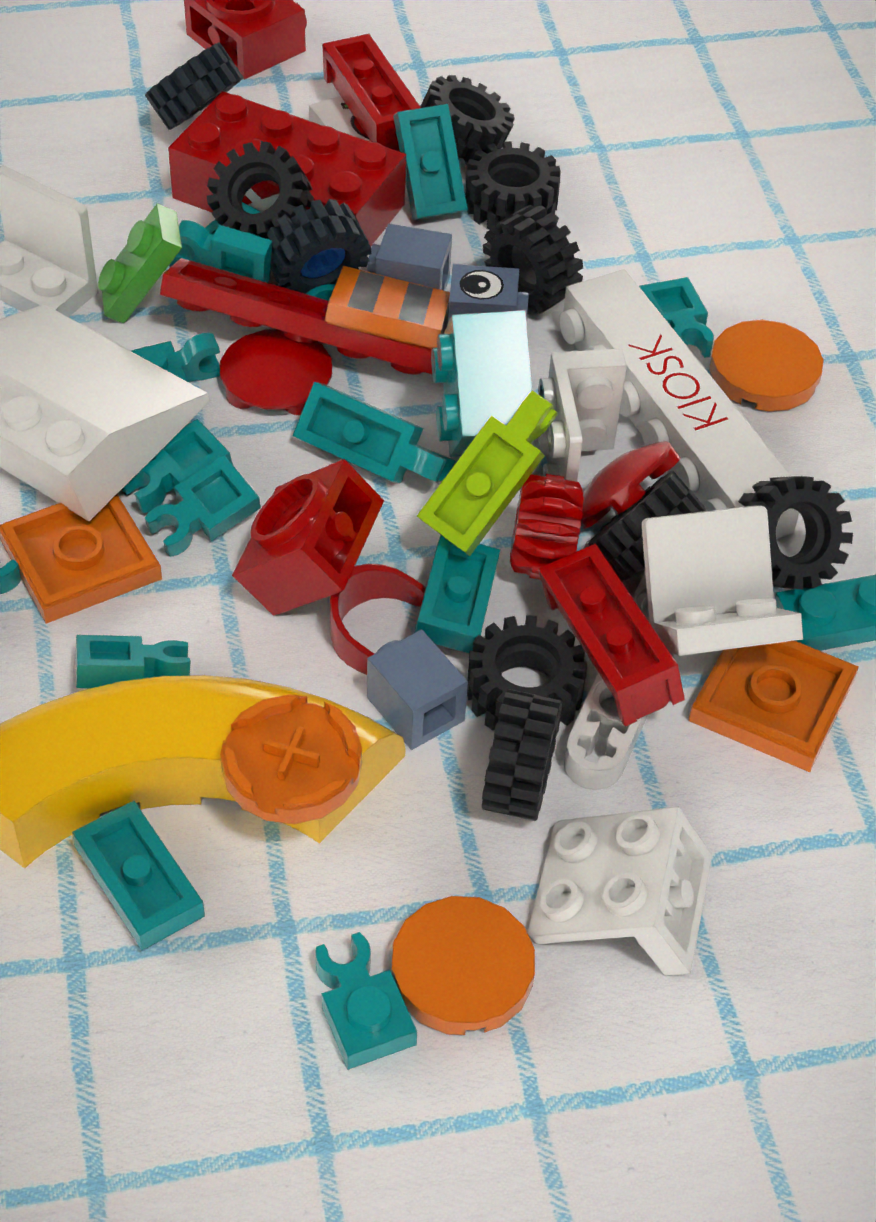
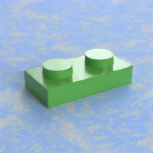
(141, 262)

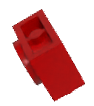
(251, 31)
(308, 538)

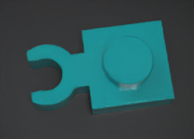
(226, 250)
(683, 311)
(178, 460)
(208, 501)
(115, 659)
(363, 1009)

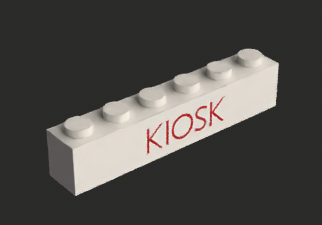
(672, 393)

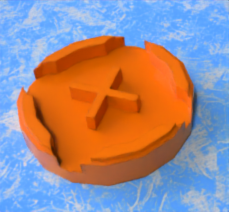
(766, 364)
(291, 759)
(463, 965)

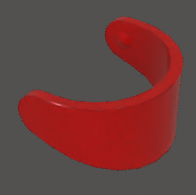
(365, 584)

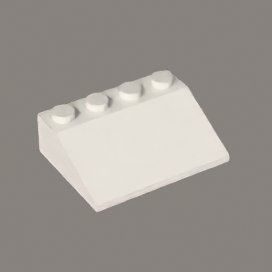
(82, 409)

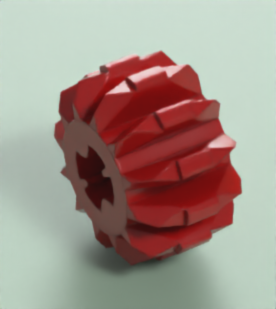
(545, 523)

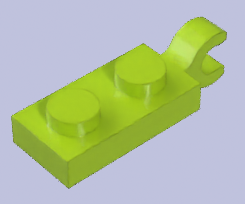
(488, 475)

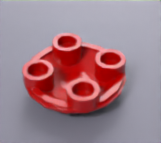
(273, 371)
(619, 482)

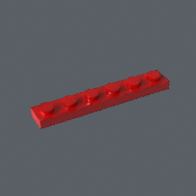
(295, 313)

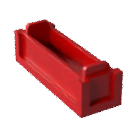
(367, 86)
(613, 633)

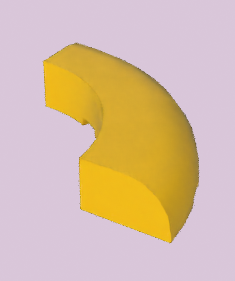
(145, 745)

